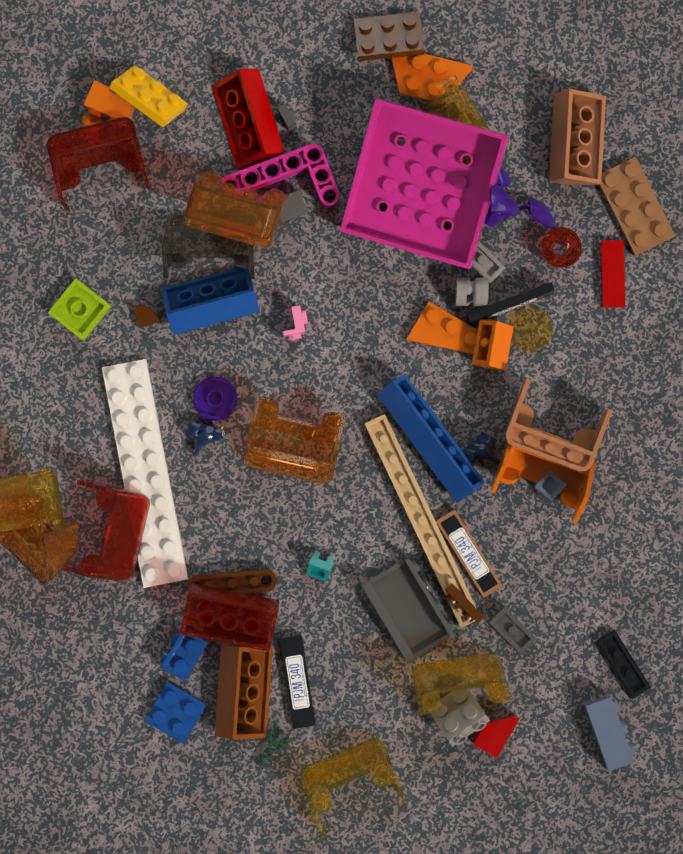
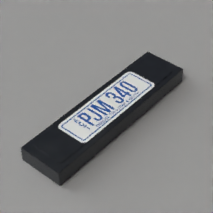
(510, 303)
(297, 682)

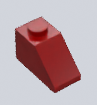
(495, 734)

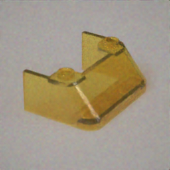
(342, 767)

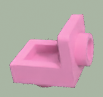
(300, 319)

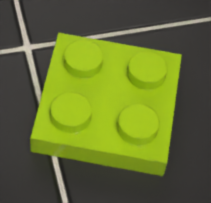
(79, 309)

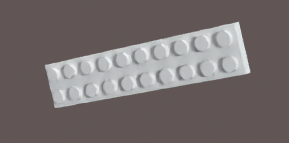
(145, 469)

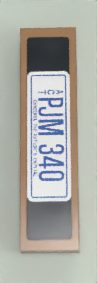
(468, 553)

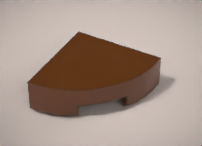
(145, 316)

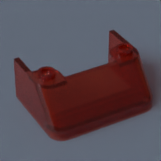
(92, 147)
(122, 536)

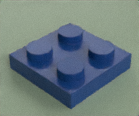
(175, 712)

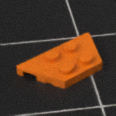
(420, 73)

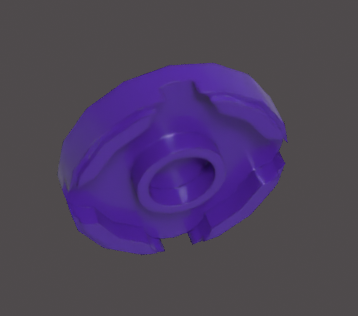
(222, 400)

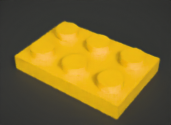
(148, 96)

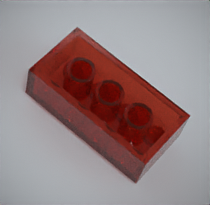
(229, 617)

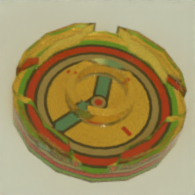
(535, 333)

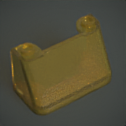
(30, 500)
(459, 674)

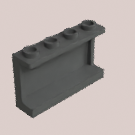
(408, 609)

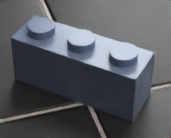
(609, 732)

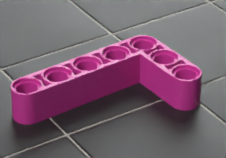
(285, 172)

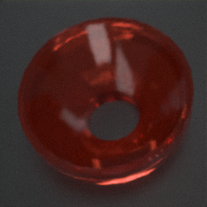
(569, 239)

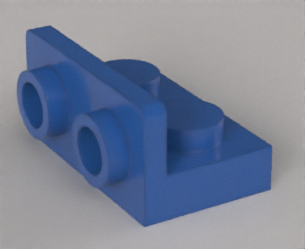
(183, 655)

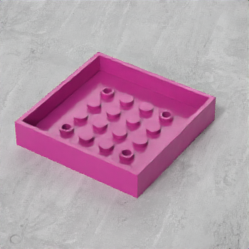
(424, 183)

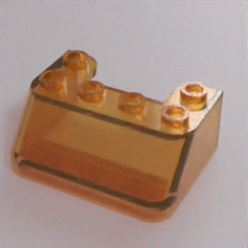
(234, 211)
(293, 445)

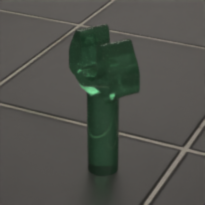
(272, 746)

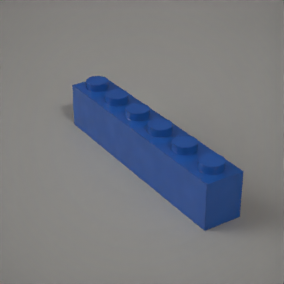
(430, 438)

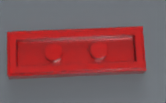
(612, 274)

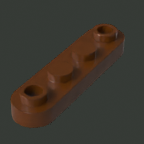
(239, 581)

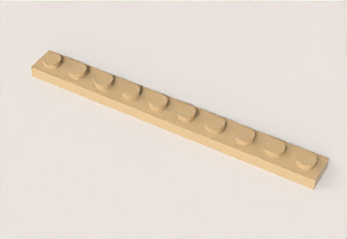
(418, 511)

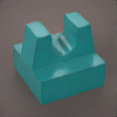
(318, 568)

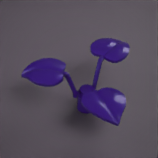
(504, 206)

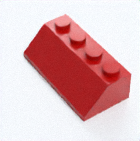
(247, 118)

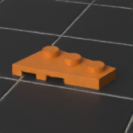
(443, 330)

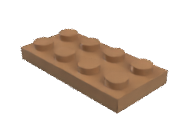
(635, 206)

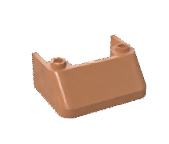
(573, 454)

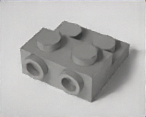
(459, 716)

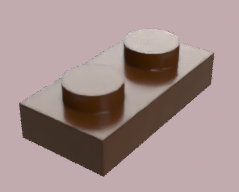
(457, 597)

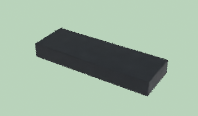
(623, 664)

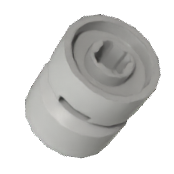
(471, 291)

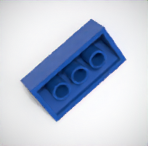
(209, 300)

